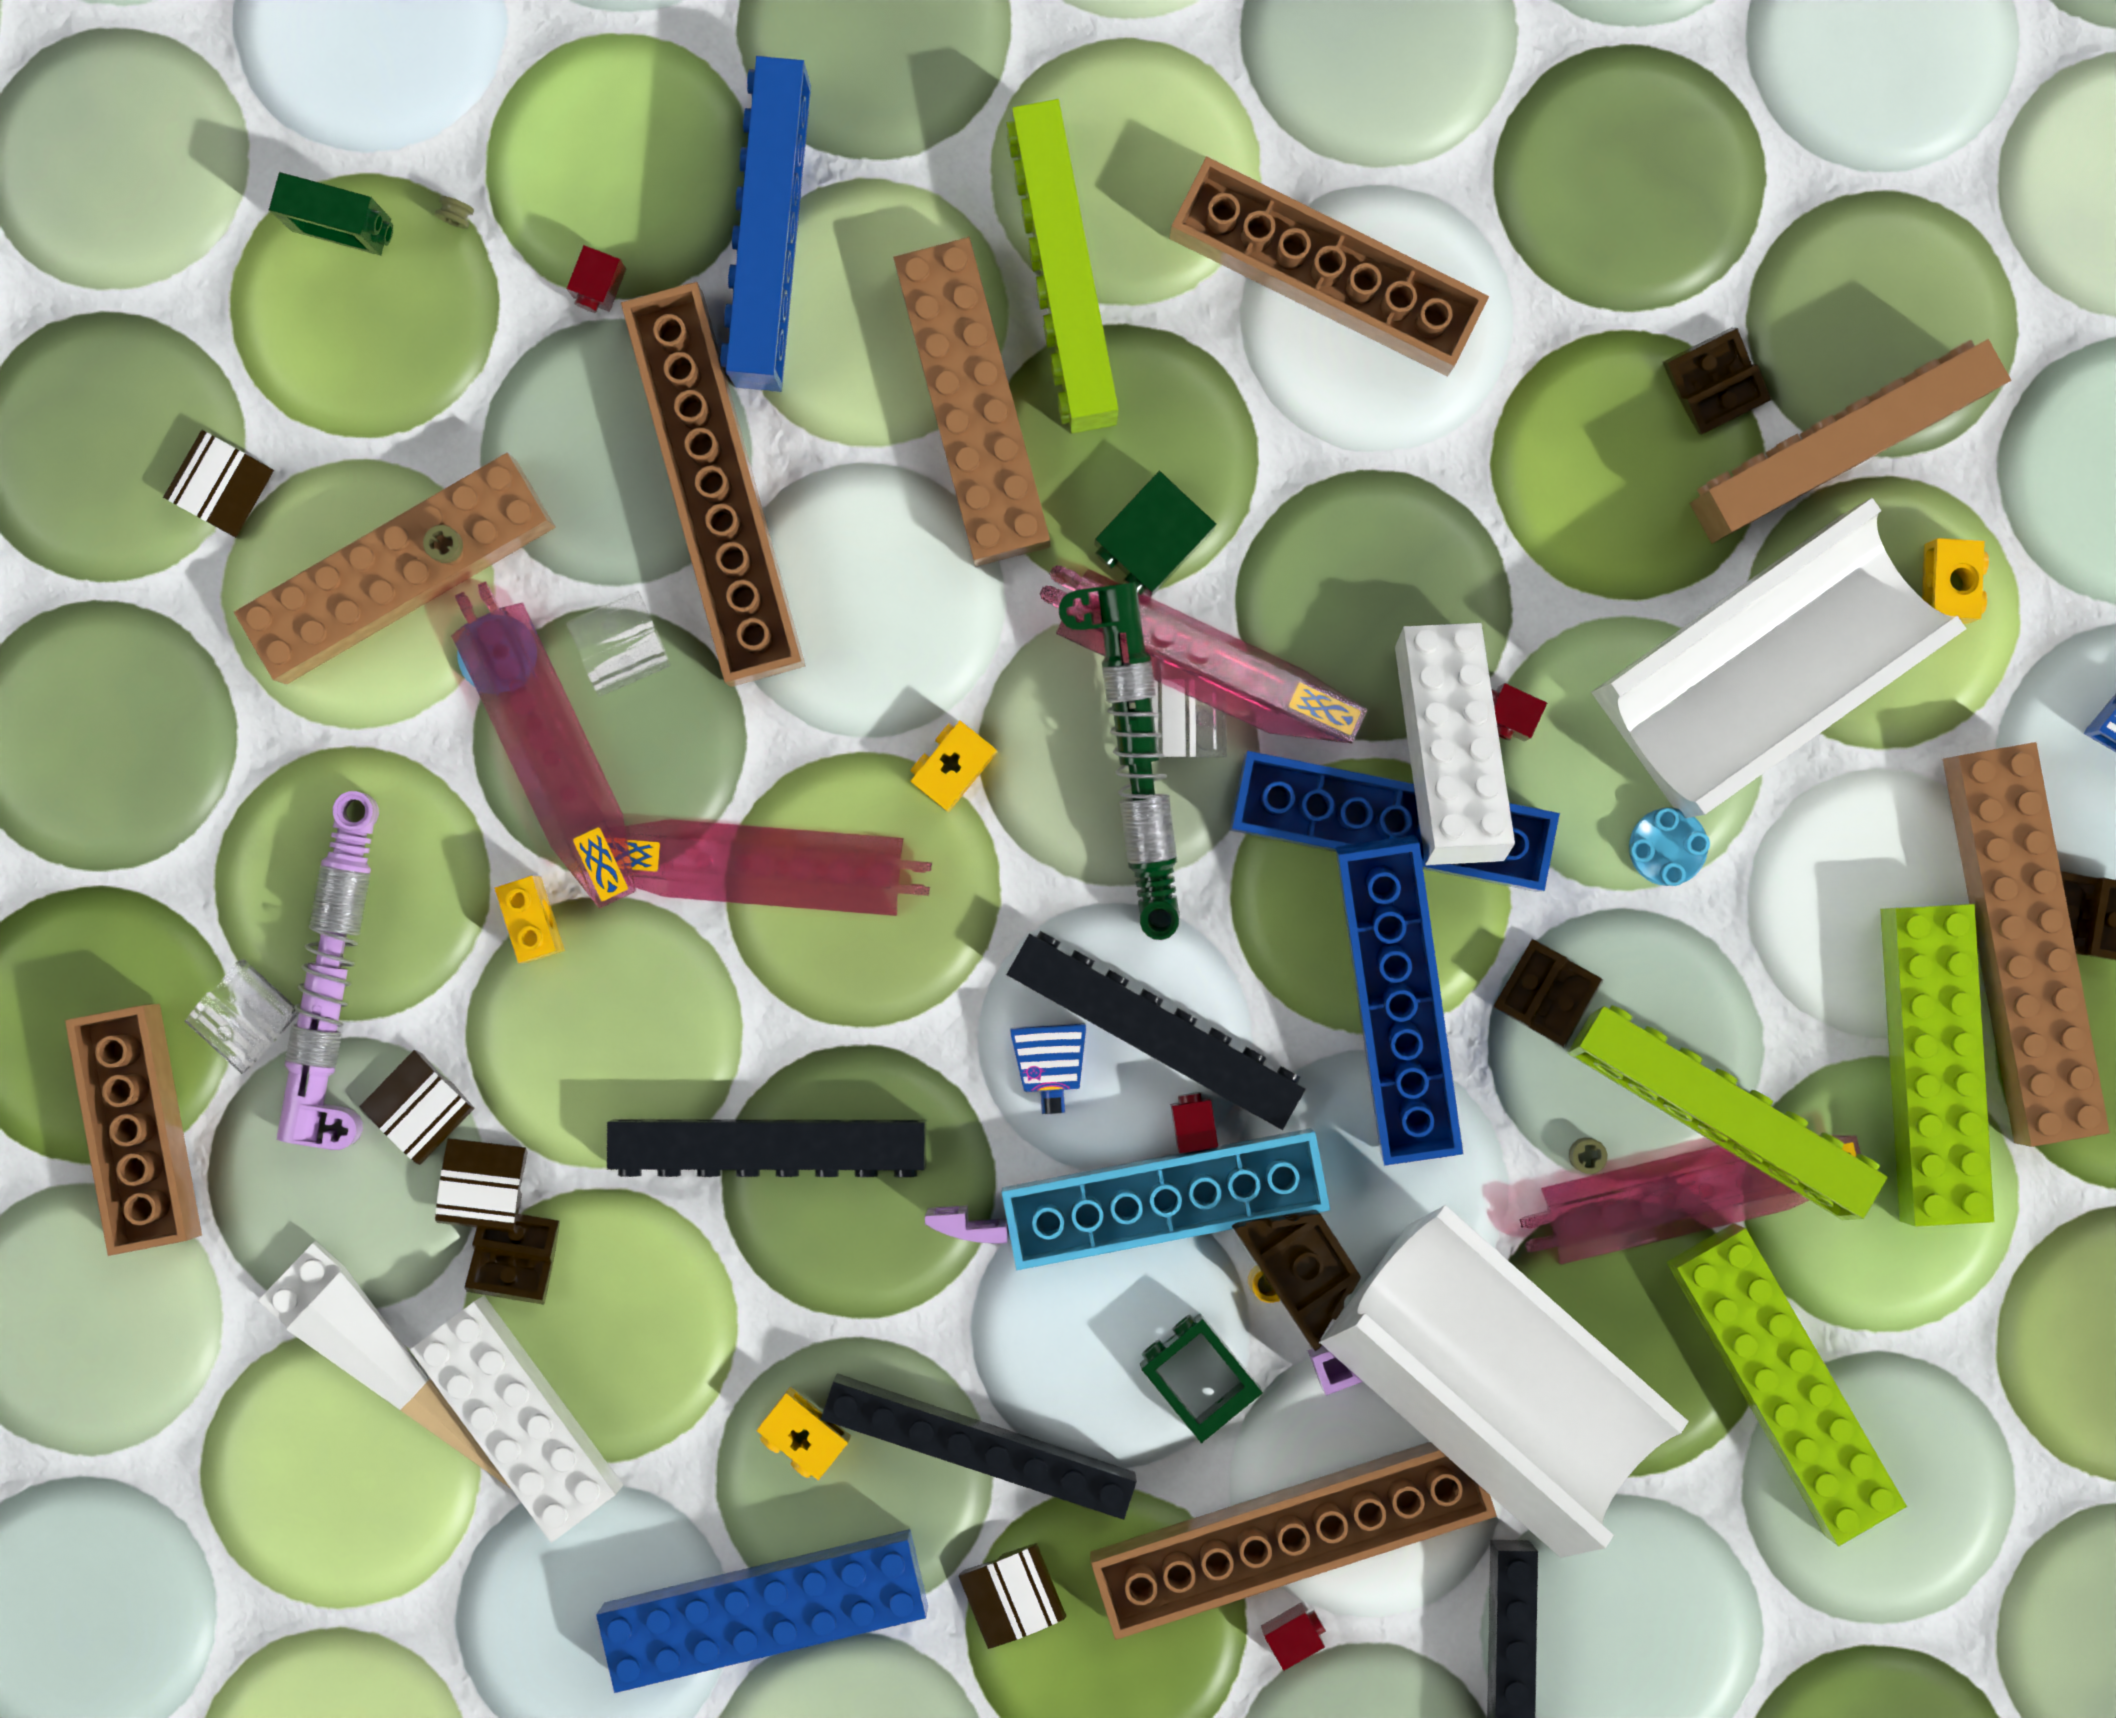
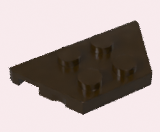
(1302, 1267)

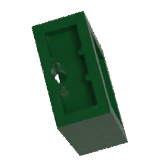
(331, 214)
(1226, 1406)

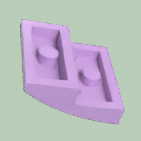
(955, 1223)

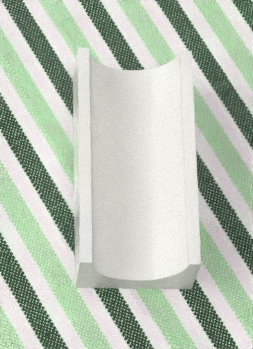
(1773, 664)
(1501, 1380)

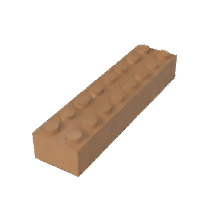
(1327, 266)
(972, 401)
(1848, 438)
(390, 571)

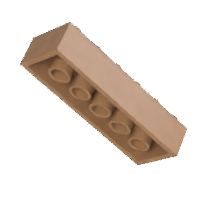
(133, 1129)

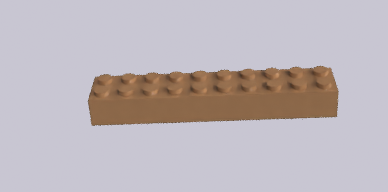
(713, 484)
(2026, 945)
(1285, 1537)

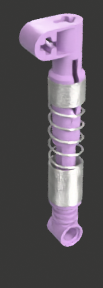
(334, 915)

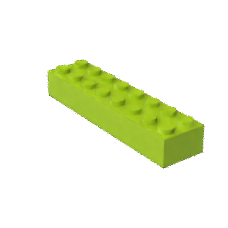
(1065, 268)
(1937, 1065)
(1727, 1114)
(1786, 1384)

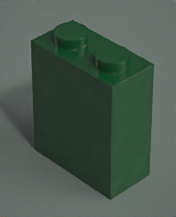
(1154, 535)

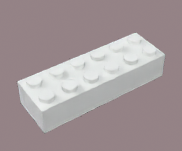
(1454, 744)
(517, 1418)

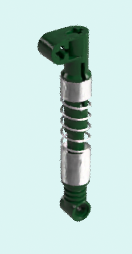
(1144, 812)

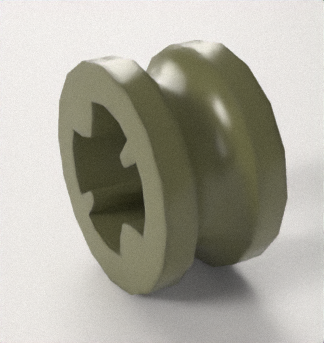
(454, 212)
(449, 533)
(1578, 1147)

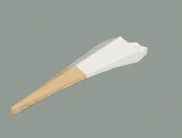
(337, 1319)

